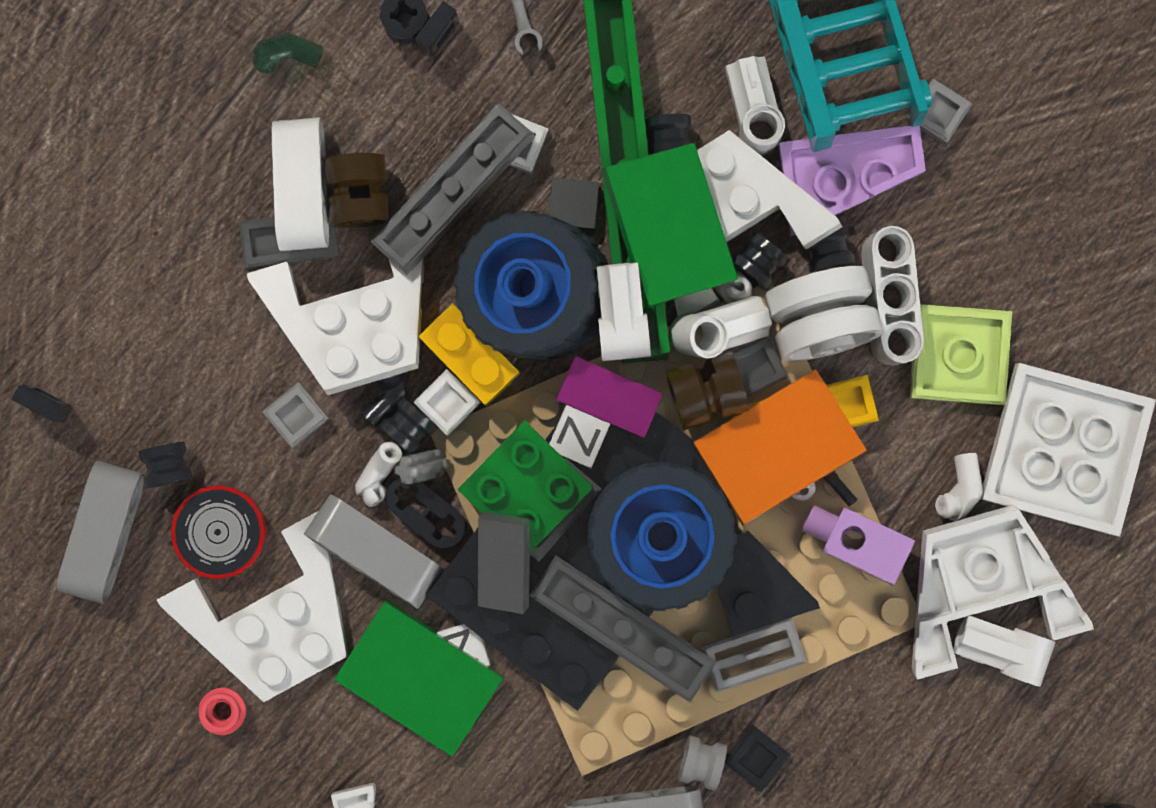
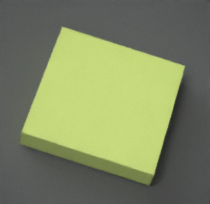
(962, 355)

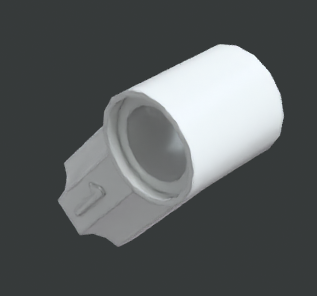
(754, 101)
(623, 323)
(721, 327)
(1014, 652)

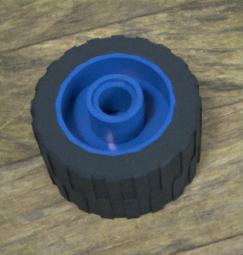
(530, 286)
(661, 535)

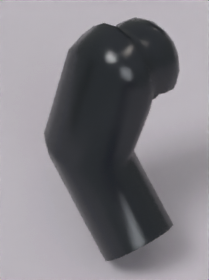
(389, 393)

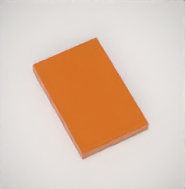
(779, 447)

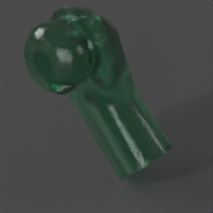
(285, 46)

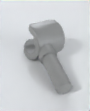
(524, 26)

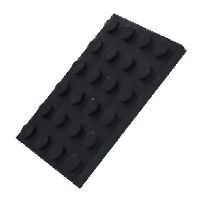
(539, 639)

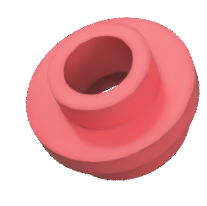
(209, 718)

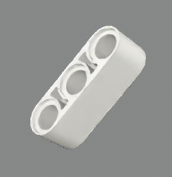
(300, 184)
(902, 275)

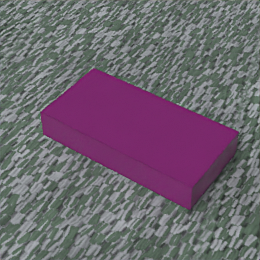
(609, 397)

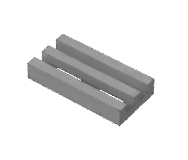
(760, 671)

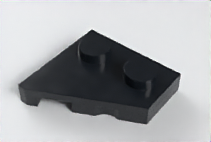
(759, 589)

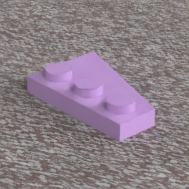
(854, 166)

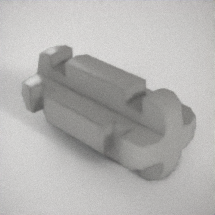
(422, 466)

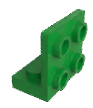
(528, 482)

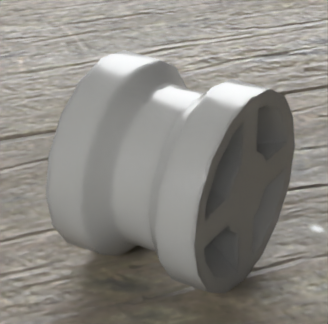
(702, 763)

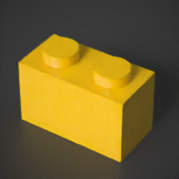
(474, 363)

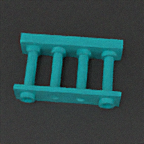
(812, 75)

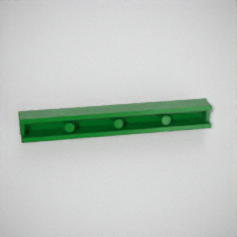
(620, 126)

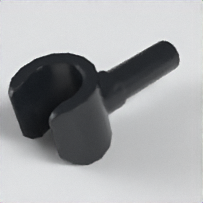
(840, 488)

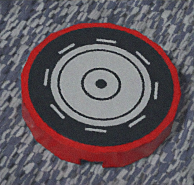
(218, 531)

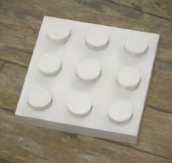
(1067, 449)

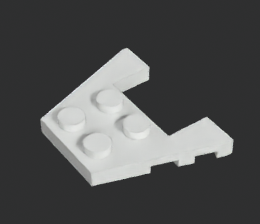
(746, 192)
(351, 334)
(981, 567)
(278, 636)

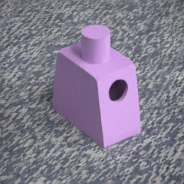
(883, 549)

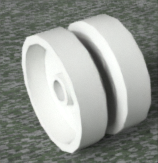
(823, 313)

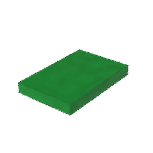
(670, 224)
(419, 678)

